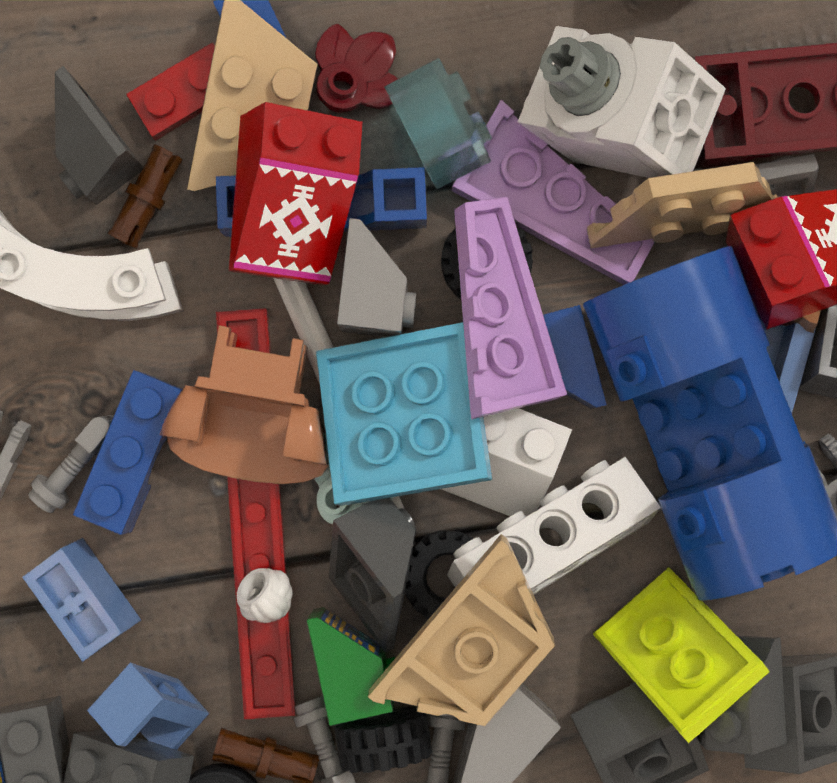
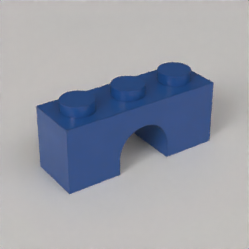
(125, 460)

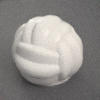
(264, 595)

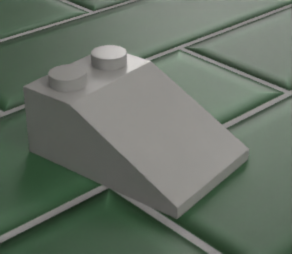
(507, 741)

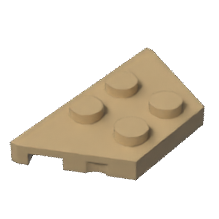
(247, 68)
(682, 204)
(473, 645)

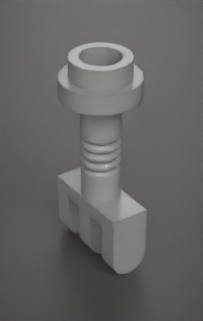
(49, 492)
(314, 716)
(442, 745)

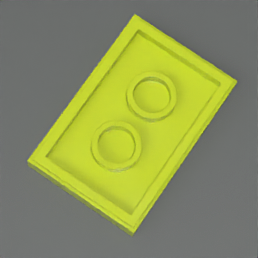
(680, 654)

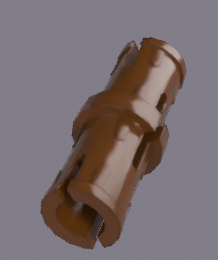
(145, 196)
(265, 757)

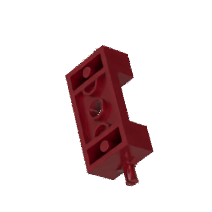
(756, 110)

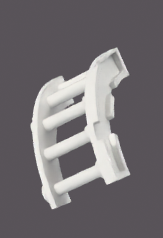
(86, 286)

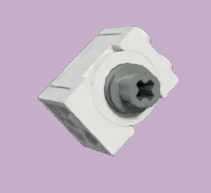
(622, 103)

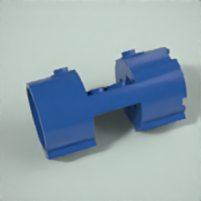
(735, 469)

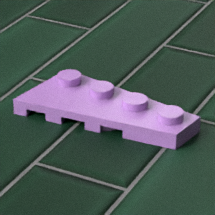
(548, 197)
(503, 323)

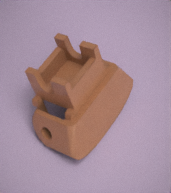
(249, 417)

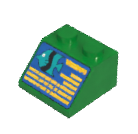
(346, 667)

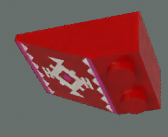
(292, 192)
(788, 254)

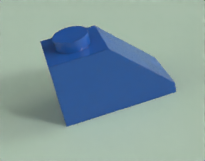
(575, 356)

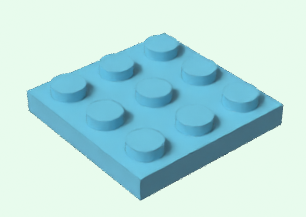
(400, 416)

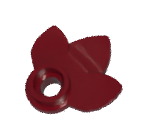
(358, 62)

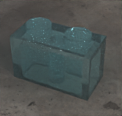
(438, 122)

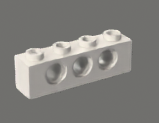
(613, 488)

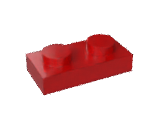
(174, 94)

